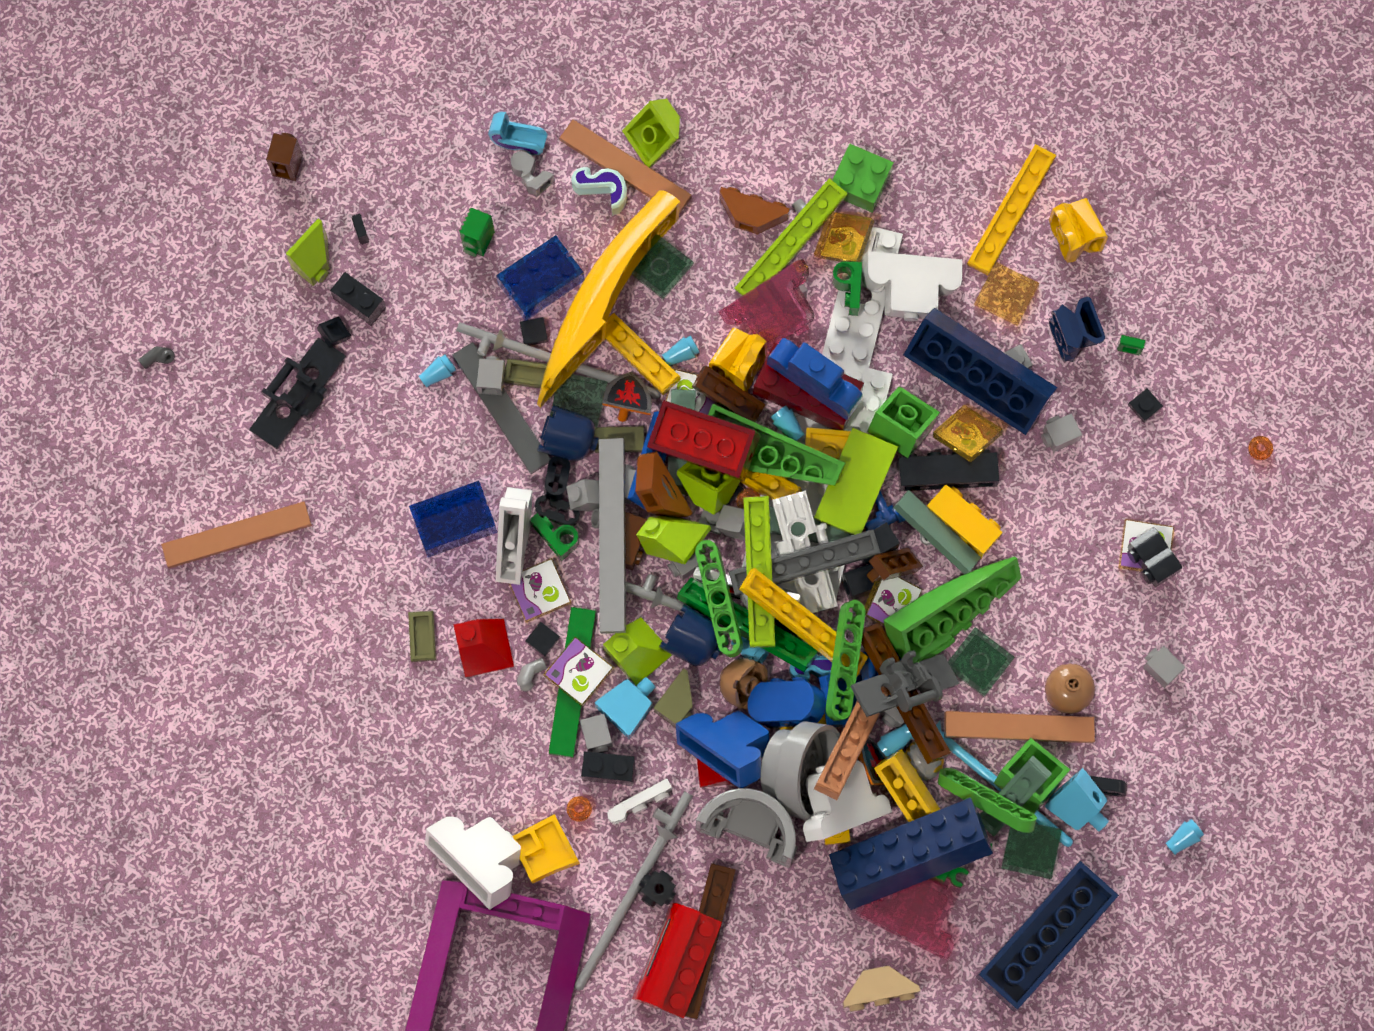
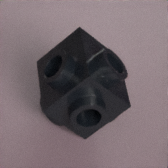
(647, 890)

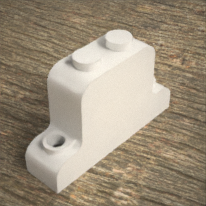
(513, 534)
(853, 807)

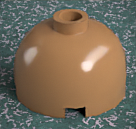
(739, 680)
(1065, 698)

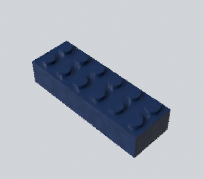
(979, 371)
(910, 854)
(1047, 936)

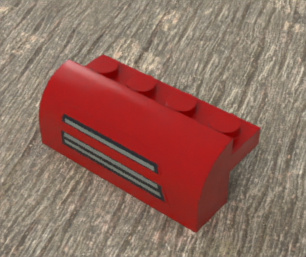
(677, 960)

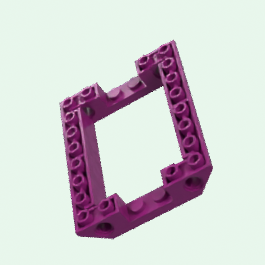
(542, 914)

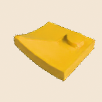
(545, 849)

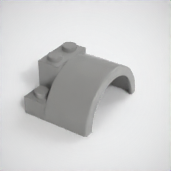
(754, 818)

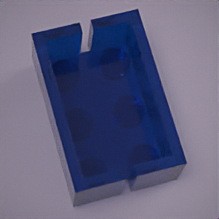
(540, 278)
(453, 519)

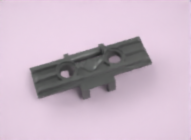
(927, 676)

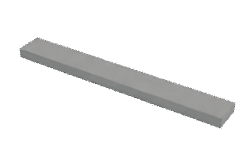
(612, 536)

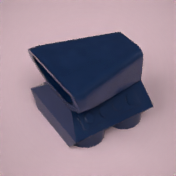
(1075, 329)

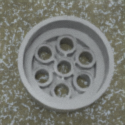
(791, 759)

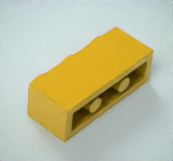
(965, 520)
(906, 786)

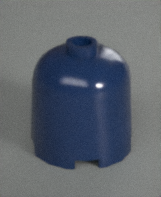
(568, 435)
(691, 638)

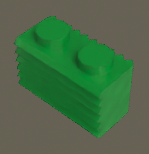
(476, 232)

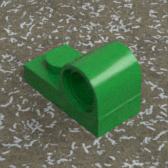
(851, 285)
(544, 529)

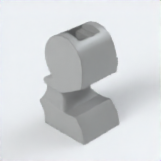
(524, 166)

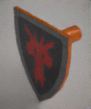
(628, 394)
(870, 757)

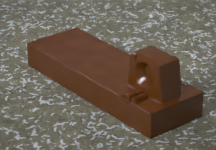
(727, 394)
(893, 565)

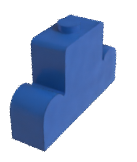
(816, 376)
(727, 746)

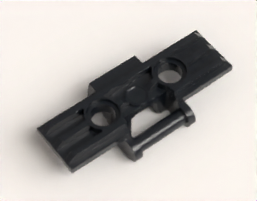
(303, 396)

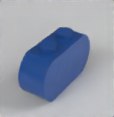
(786, 703)

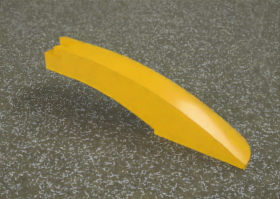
(587, 316)

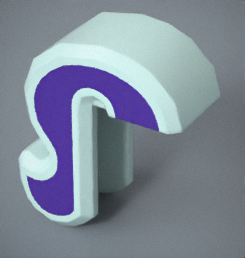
(602, 182)

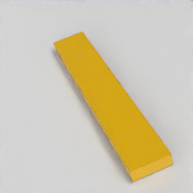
(1011, 209)
(794, 615)

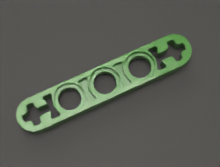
(724, 608)
(838, 670)
(987, 800)

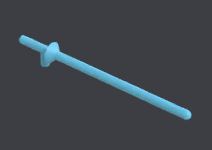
(990, 777)

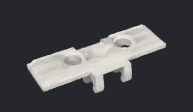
(797, 509)

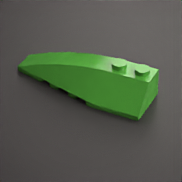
(785, 456)
(939, 615)

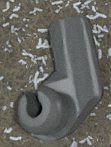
(157, 354)

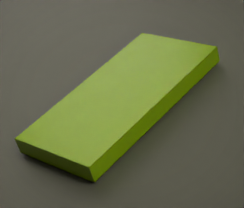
(858, 486)

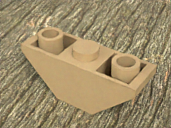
(879, 986)

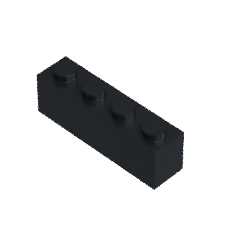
(953, 470)

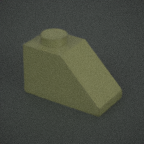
(676, 701)

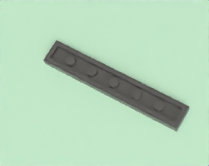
(504, 413)
(815, 559)

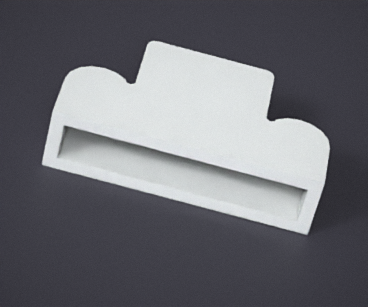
(910, 281)
(477, 856)

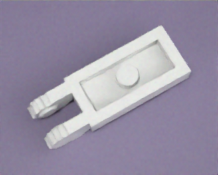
(638, 802)

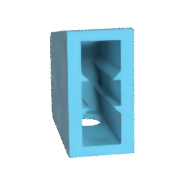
(627, 705)
(1079, 802)

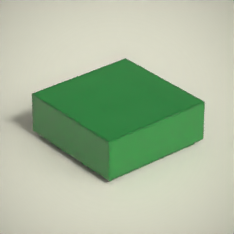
(1131, 345)

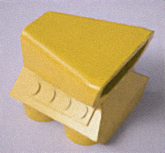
(1077, 229)
(740, 358)

